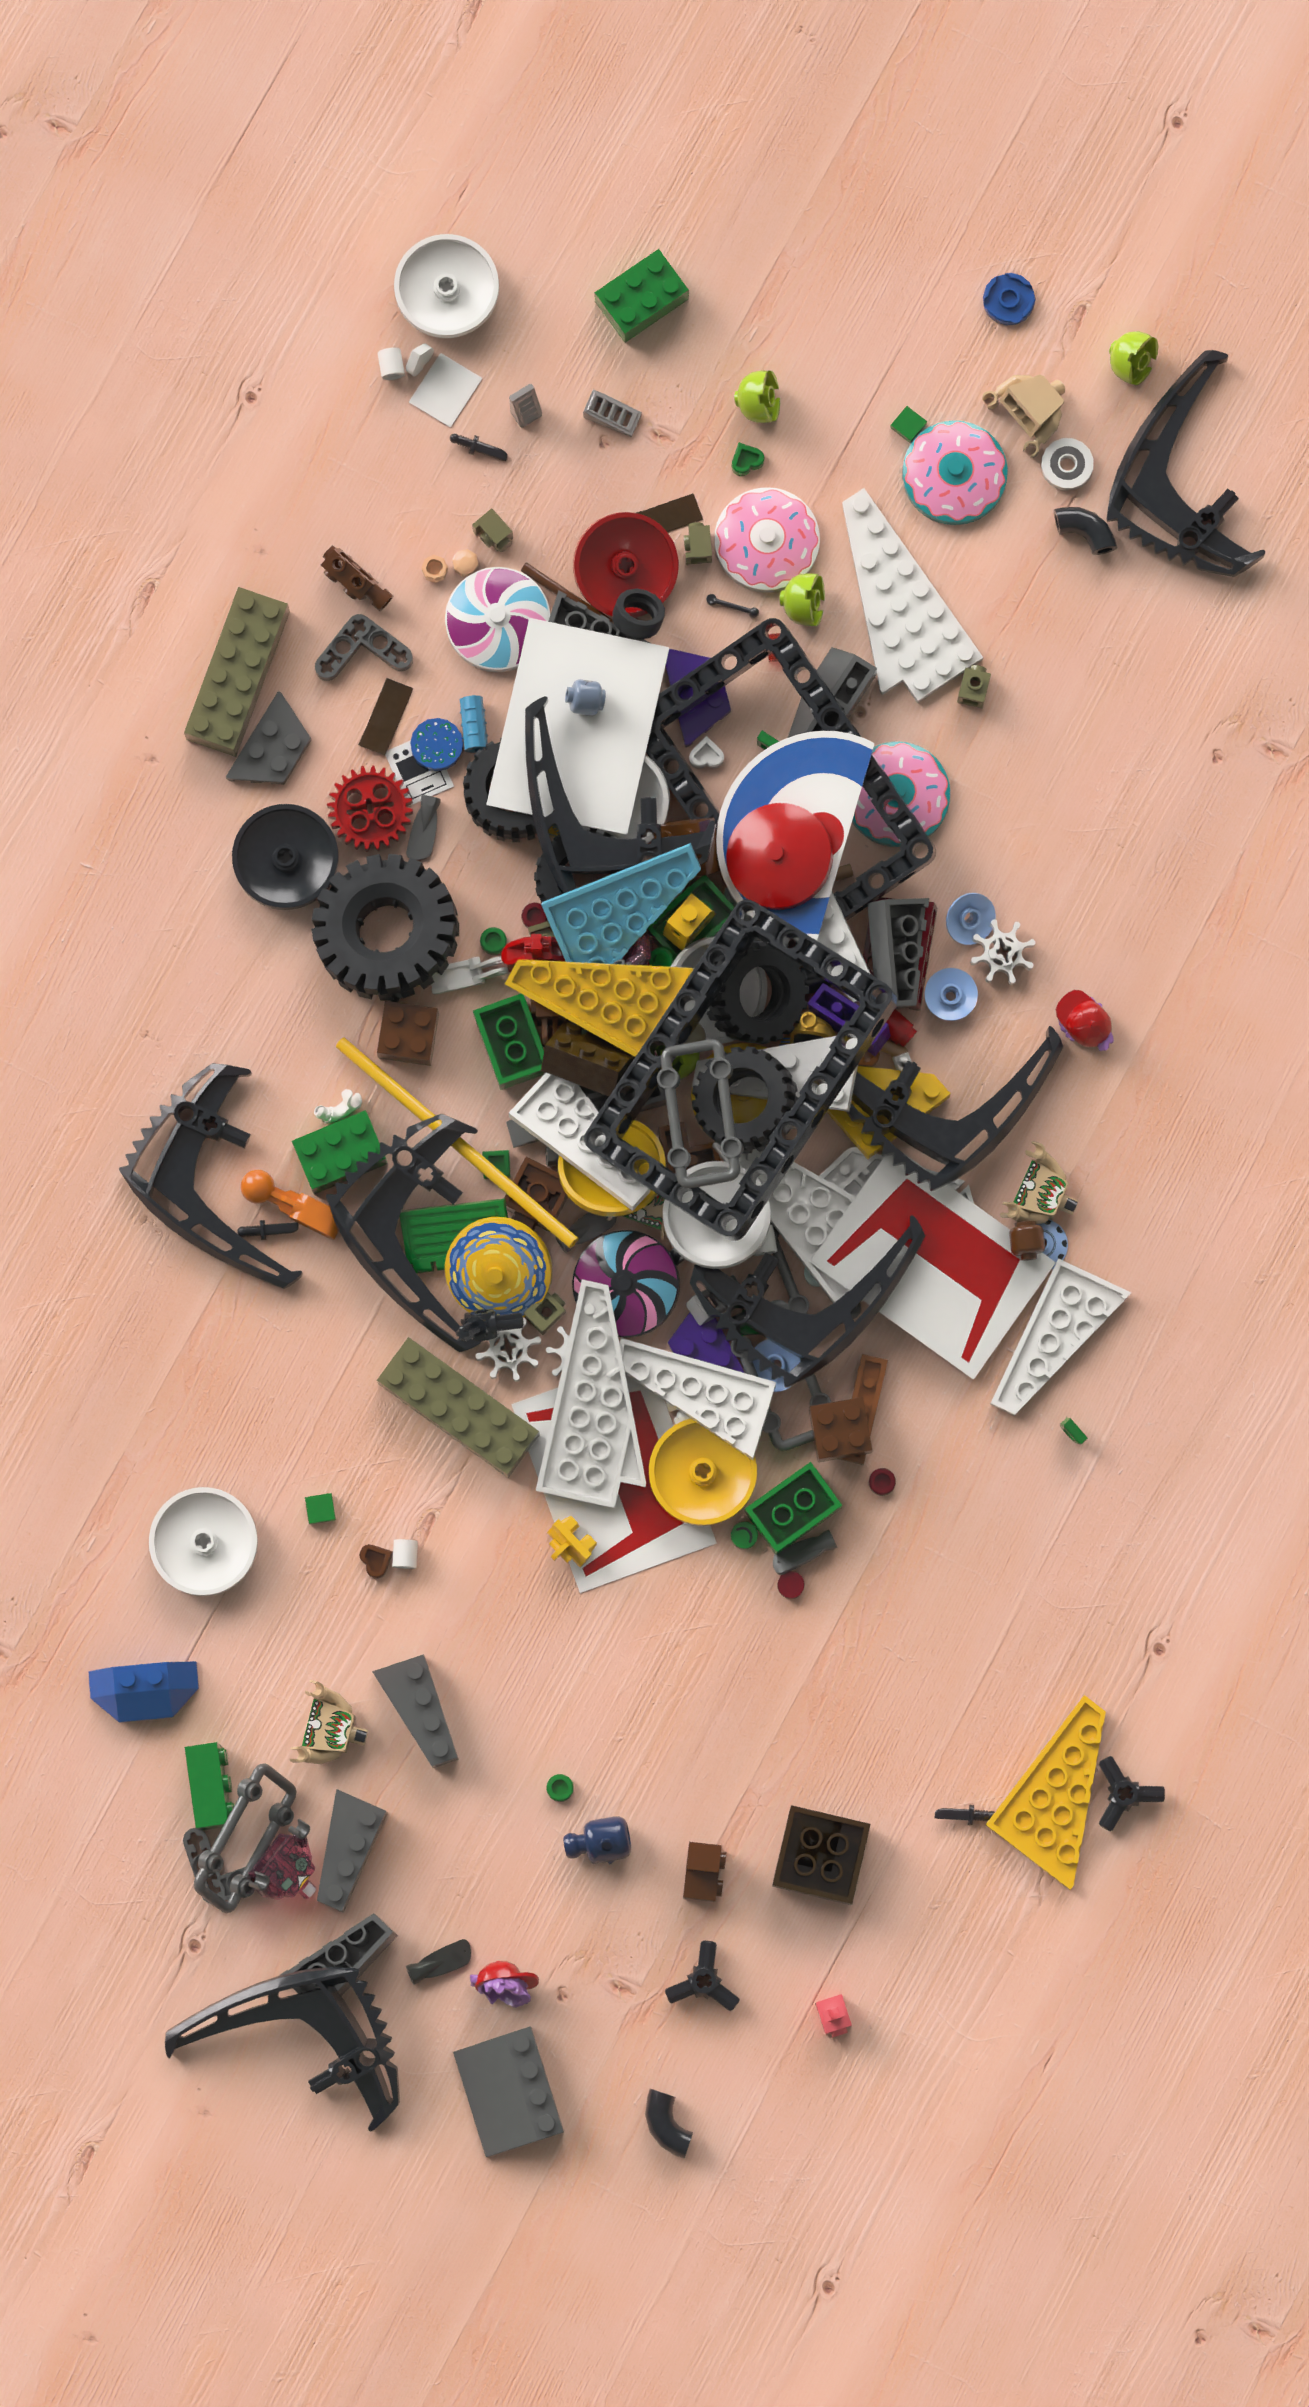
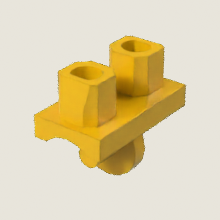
(567, 1544)

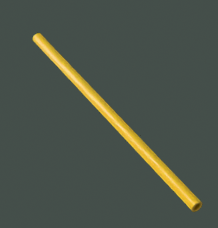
(459, 1145)

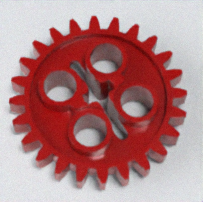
(374, 832)

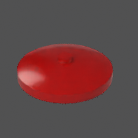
(622, 555)
(779, 856)

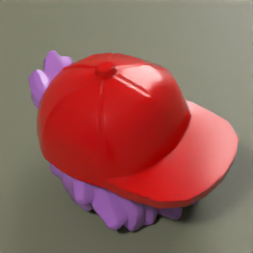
(1084, 1020)
(504, 1982)

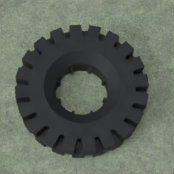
(363, 891)

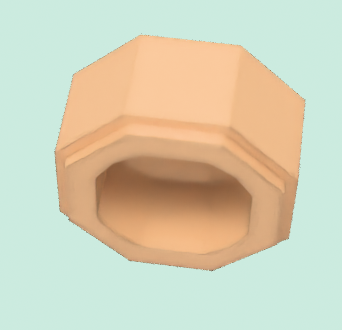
(465, 563)
(434, 568)

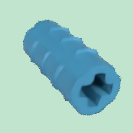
(473, 723)

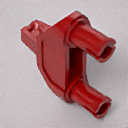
(531, 948)

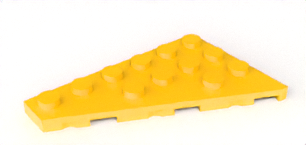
(606, 999)
(1051, 1800)

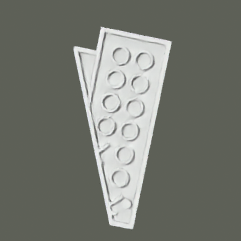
(906, 619)
(804, 1214)
(592, 1424)

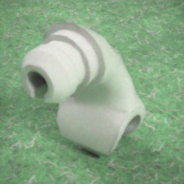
(348, 1105)

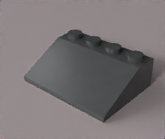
(508, 2091)

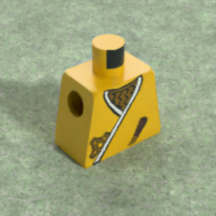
(688, 922)

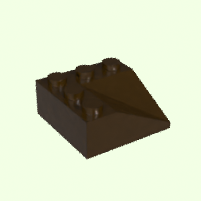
(585, 1059)
(821, 1855)

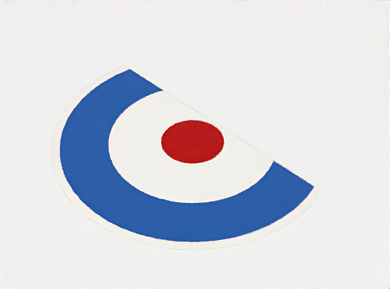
(811, 771)

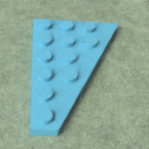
(610, 914)

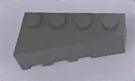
(576, 614)
(896, 946)
(418, 1704)
(349, 1843)
(353, 1949)

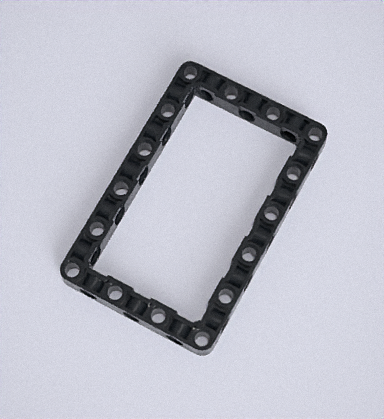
(690, 793)
(677, 1026)

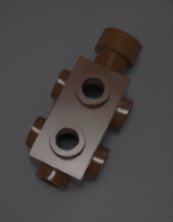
(349, 576)

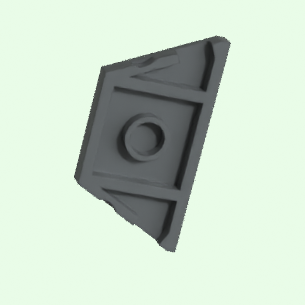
(272, 747)

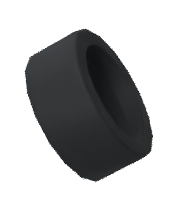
(640, 599)

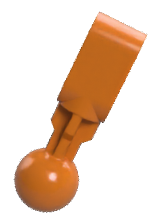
(259, 1187)

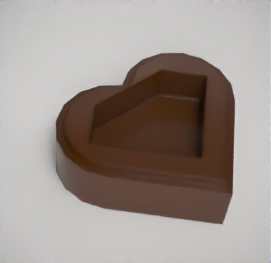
(376, 1560)

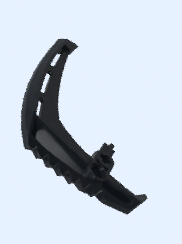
(1159, 499)
(585, 850)
(942, 1137)
(177, 1165)
(382, 1210)
(795, 1330)
(328, 2015)

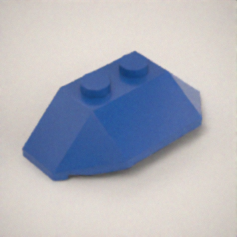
(144, 1689)

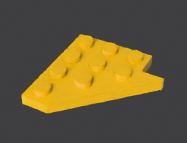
(925, 1097)

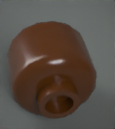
(1027, 1240)

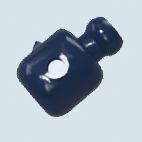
(602, 1841)

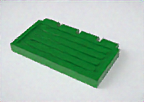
(433, 1229)

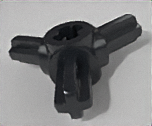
(486, 1324)
(1118, 1781)
(705, 1966)

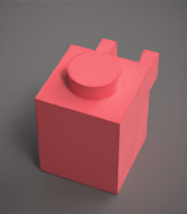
(834, 2015)

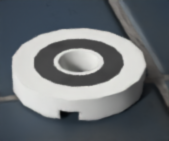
(1073, 450)

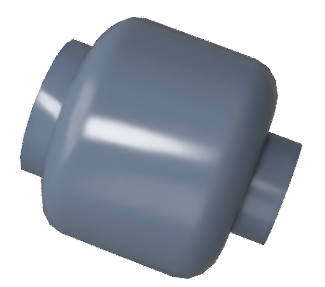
(585, 697)

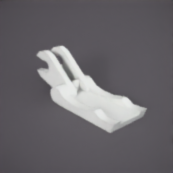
(466, 974)

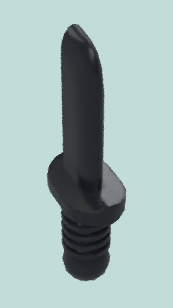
(477, 446)
(268, 1229)
(963, 1814)

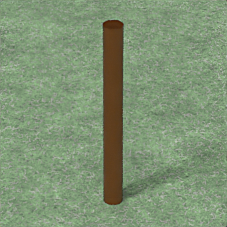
(555, 587)

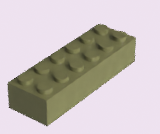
(237, 671)
(458, 1407)

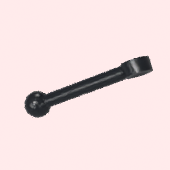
(712, 600)

